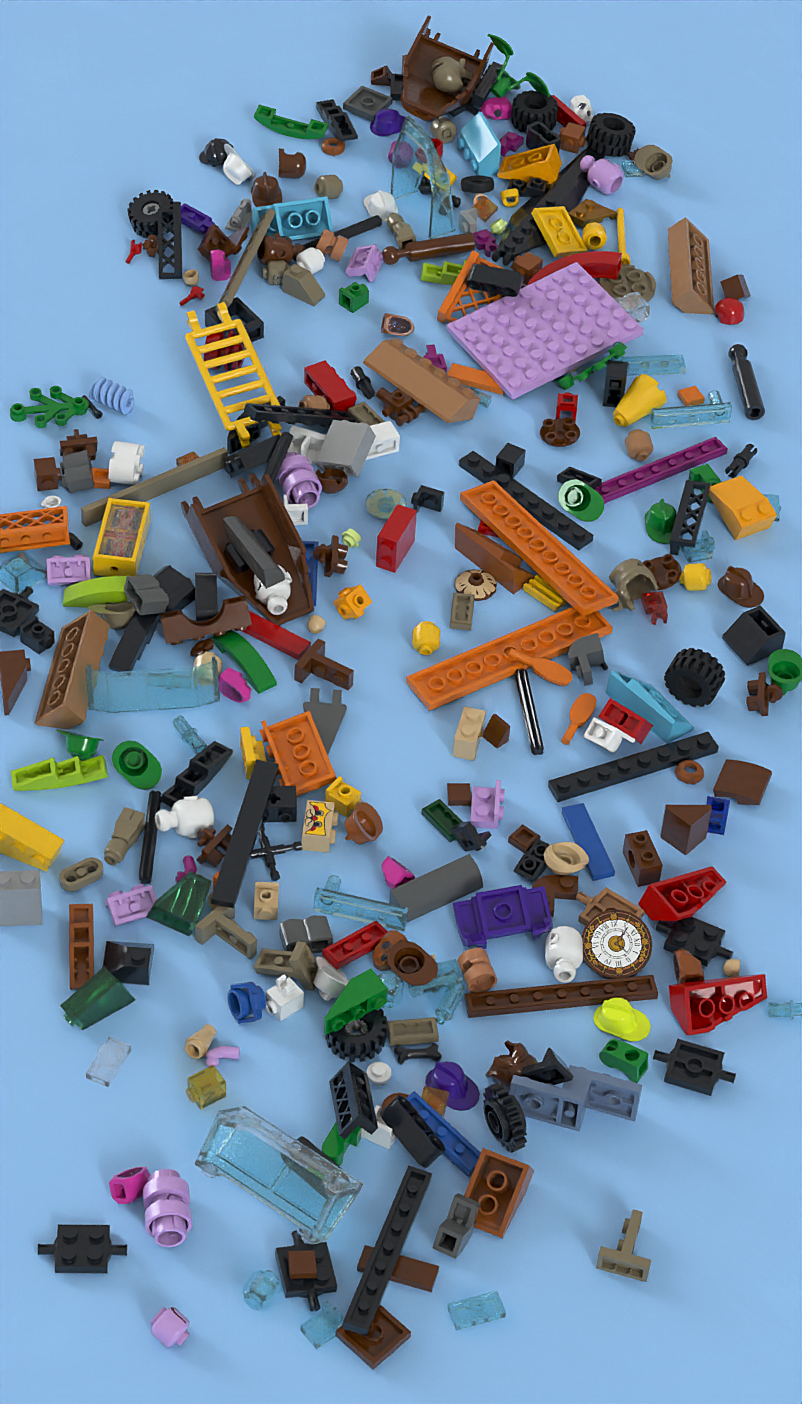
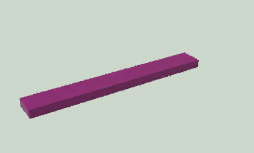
(661, 469)

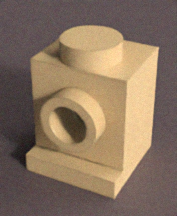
(266, 900)

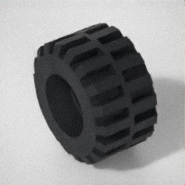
(533, 107)
(610, 134)
(694, 677)

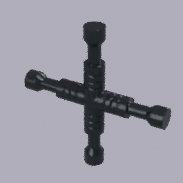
(268, 851)

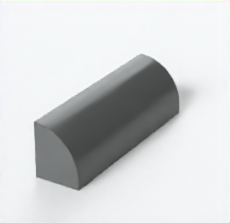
(252, 552)
(438, 887)

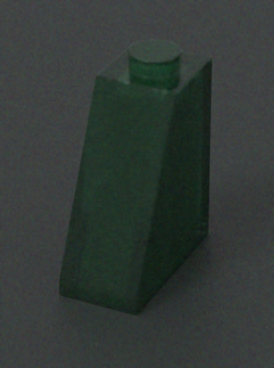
(181, 904)
(96, 1000)

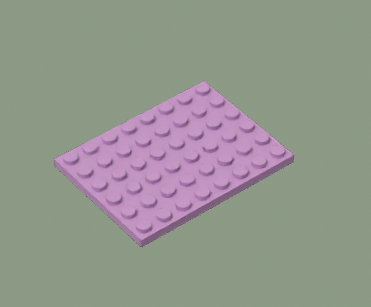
(544, 330)

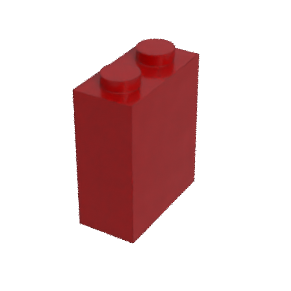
(396, 538)

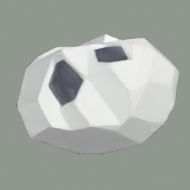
(582, 107)

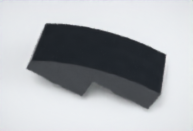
(533, 188)
(533, 863)

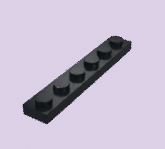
(295, 415)

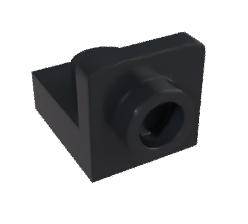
(428, 498)
(469, 837)

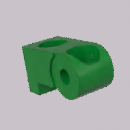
(704, 474)
(625, 1058)
(336, 1146)

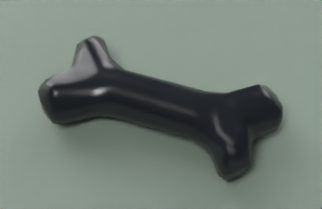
(405, 1054)

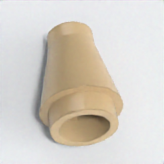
(199, 1043)

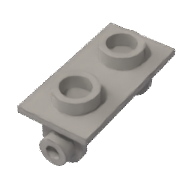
(241, 216)

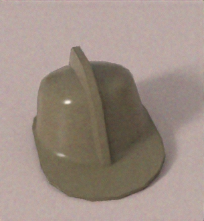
(654, 161)
(116, 615)

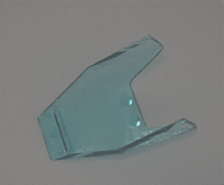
(411, 159)

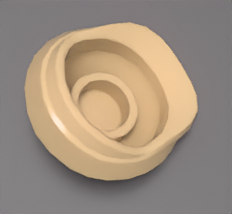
(565, 858)

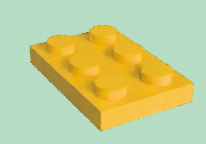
(559, 231)

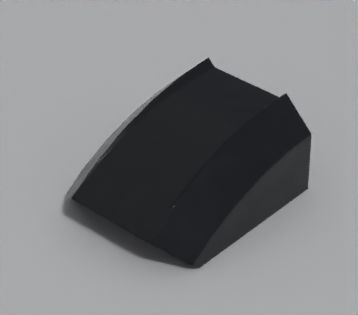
(177, 587)

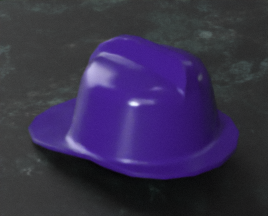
(387, 122)
(451, 1078)

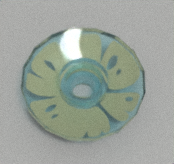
(383, 502)

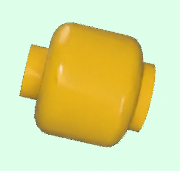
(594, 236)
(695, 577)
(426, 638)

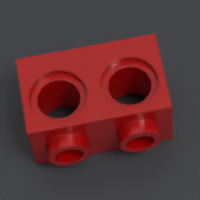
(625, 720)

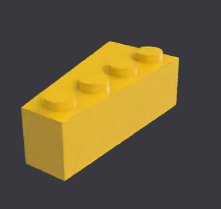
(27, 840)

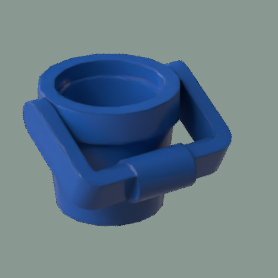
(246, 1001)

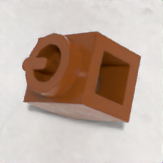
(572, 137)
(527, 265)

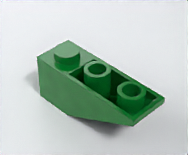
(358, 998)

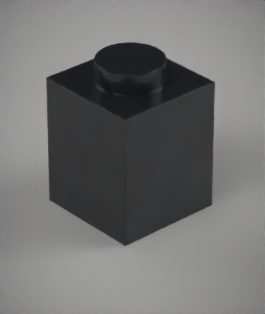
(510, 459)

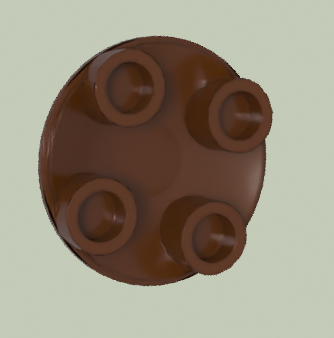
(559, 432)
(665, 570)

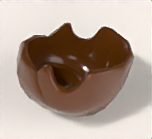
(332, 480)

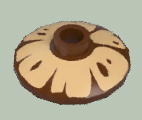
(477, 583)

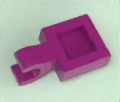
(510, 141)
(436, 359)

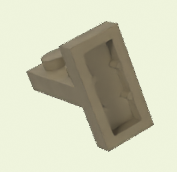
(221, 924)
(293, 964)
(621, 1260)

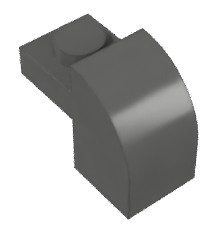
(586, 653)
(458, 1227)

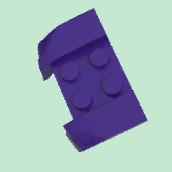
(502, 914)

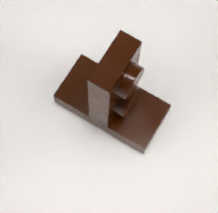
(316, 663)

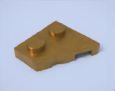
(590, 212)

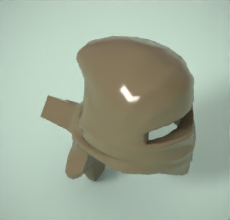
(450, 75)
(631, 582)

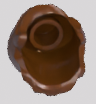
(508, 1065)

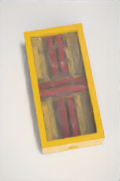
(121, 538)

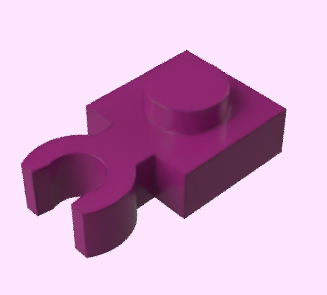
(485, 241)

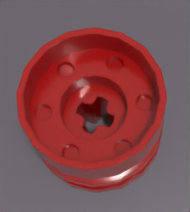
(224, 351)

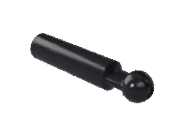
(746, 382)

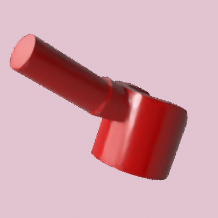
(134, 249)
(196, 292)

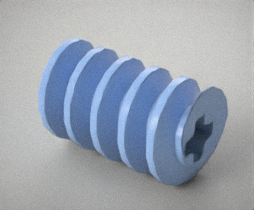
(112, 395)

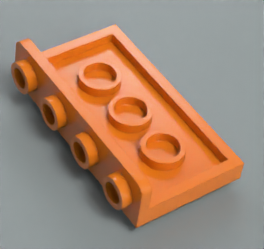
(299, 753)

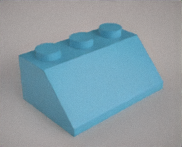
(480, 146)

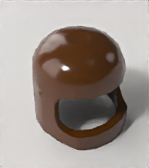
(291, 165)

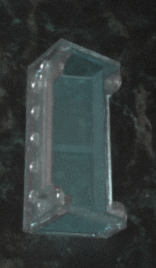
(278, 1172)

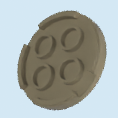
(630, 281)

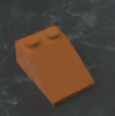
(500, 1188)

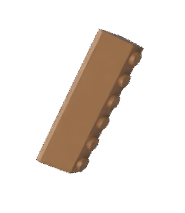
(690, 269)
(423, 381)
(65, 691)

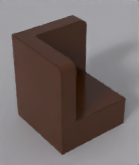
(735, 287)

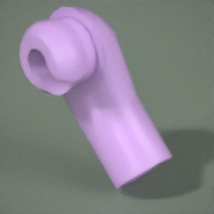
(221, 1052)

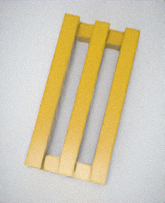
(547, 593)

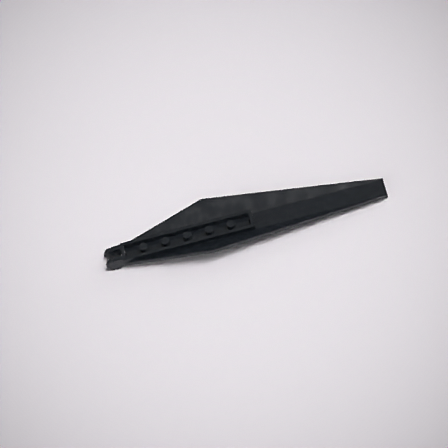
(522, 230)

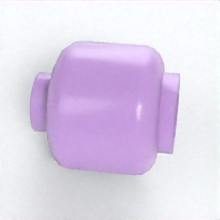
(170, 1327)

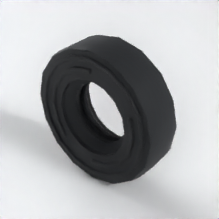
(477, 184)

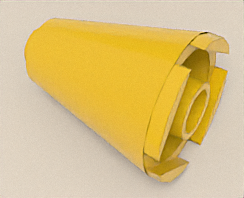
(639, 401)

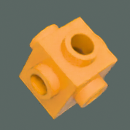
(352, 602)

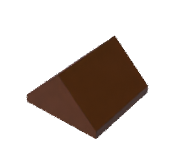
(685, 826)

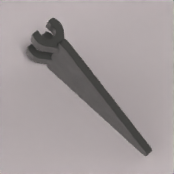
(326, 715)

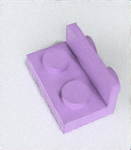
(365, 261)
(67, 570)
(485, 806)
(130, 905)

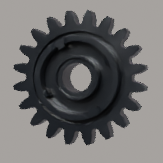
(504, 1117)

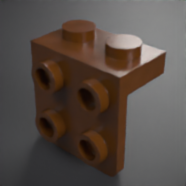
(217, 240)

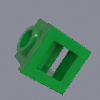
(354, 296)

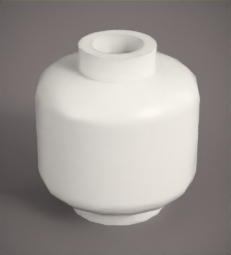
(311, 259)

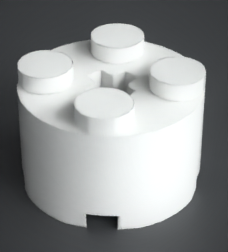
(126, 463)

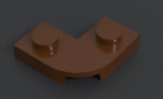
(558, 888)

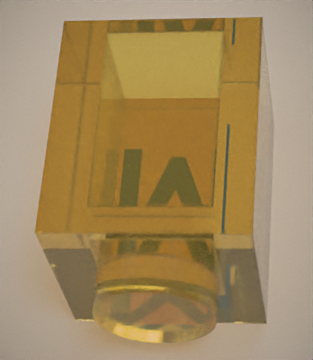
(206, 1087)

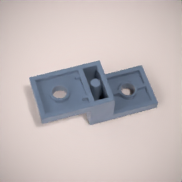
(568, 1104)

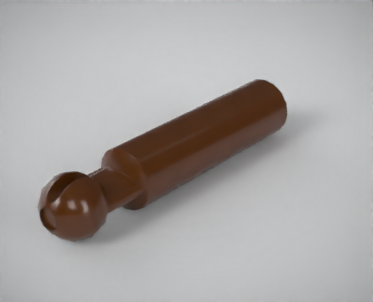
(431, 248)

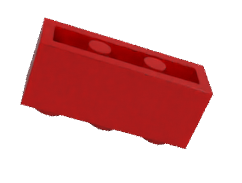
(325, 382)

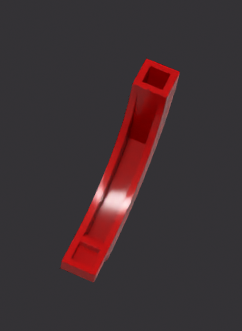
(596, 263)

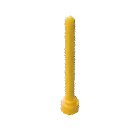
(621, 237)

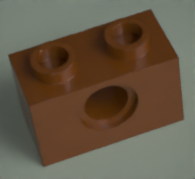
(642, 858)

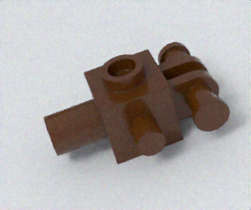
(399, 406)

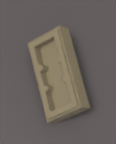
(365, 414)
(462, 611)
(412, 1031)

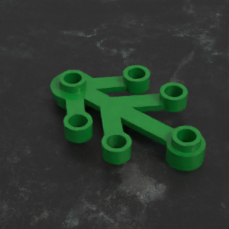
(616, 351)
(51, 408)

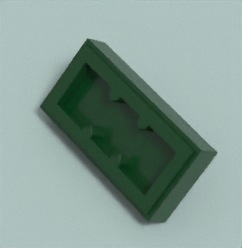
(441, 818)

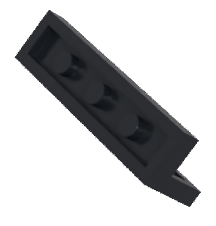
(177, 239)
(685, 513)
(352, 1100)

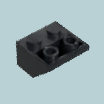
(754, 635)

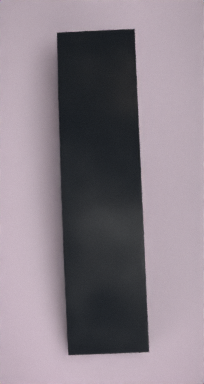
(338, 120)
(133, 641)
(200, 772)

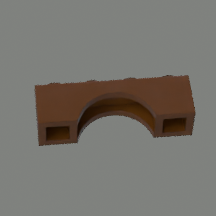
(233, 615)

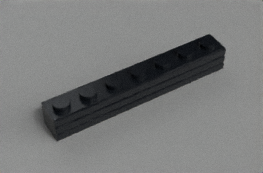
(483, 87)

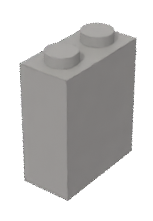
(346, 447)
(20, 898)

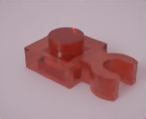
(655, 604)

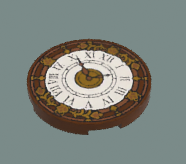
(616, 944)

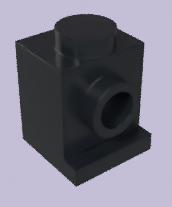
(36, 635)

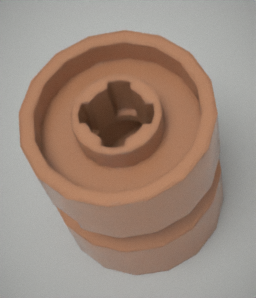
(332, 245)
(477, 970)

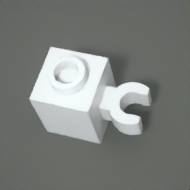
(284, 998)

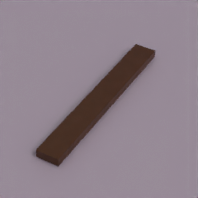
(559, 996)

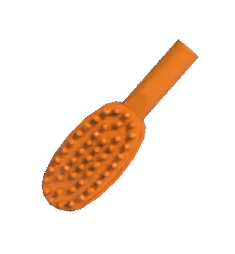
(545, 668)
(579, 715)

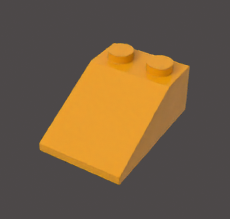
(534, 163)
(742, 507)

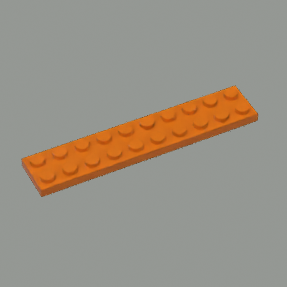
(539, 548)
(491, 662)

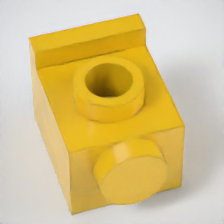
(344, 796)

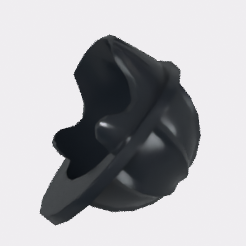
(214, 152)

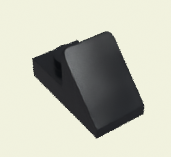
(550, 1070)

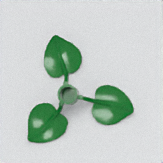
(504, 81)

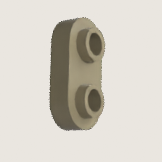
(78, 875)

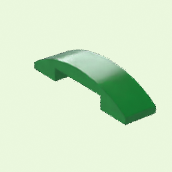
(289, 127)
(247, 658)

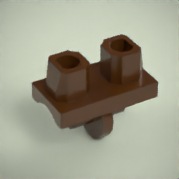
(79, 443)
(330, 556)
(764, 694)
(210, 852)

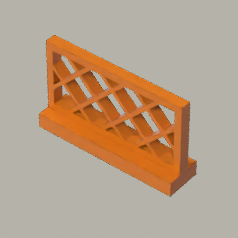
(458, 291)
(37, 533)

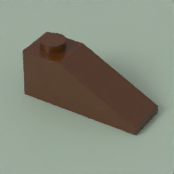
(13, 676)

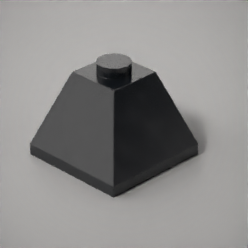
(129, 961)

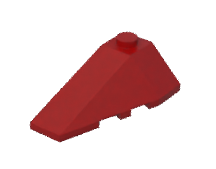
(681, 895)
(708, 1003)

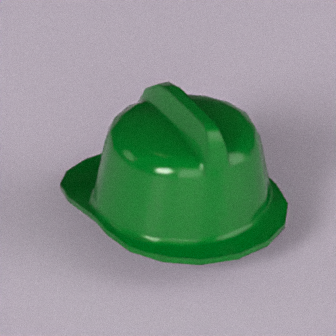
(581, 500)
(660, 522)
(785, 669)
(80, 745)
(137, 764)

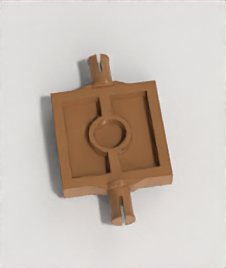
(603, 902)

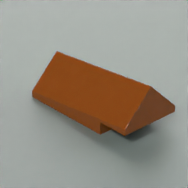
(492, 558)

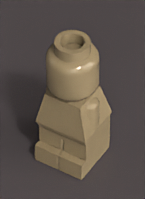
(402, 231)
(125, 835)

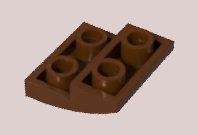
(742, 781)

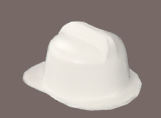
(235, 167)
(380, 204)
(329, 980)

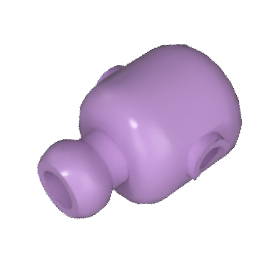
(602, 174)

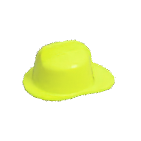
(622, 1020)

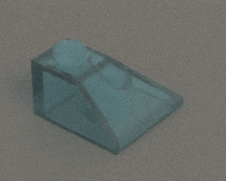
(21, 571)

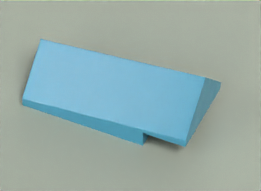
(296, 218)
(649, 704)

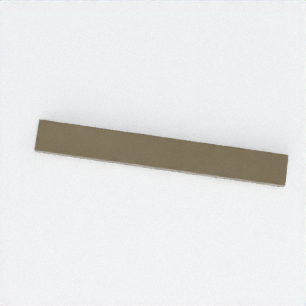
(246, 258)
(159, 484)

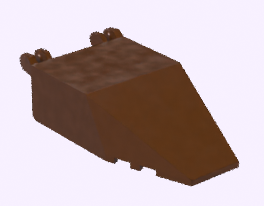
(417, 81)
(258, 510)

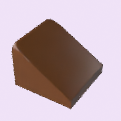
(381, 76)
(497, 731)

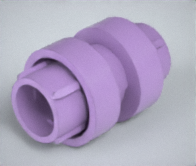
(299, 480)
(167, 1208)

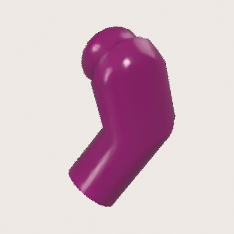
(189, 865)

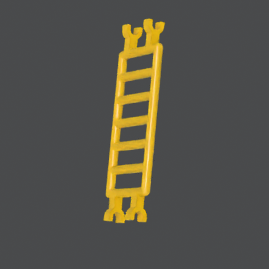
(227, 324)

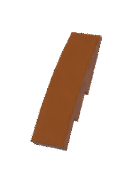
(81, 944)

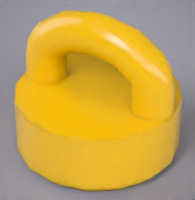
(510, 194)

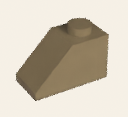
(302, 285)

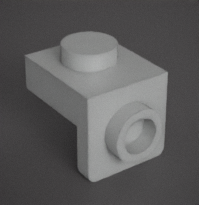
(468, 220)

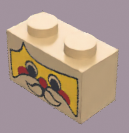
(469, 733)
(318, 826)

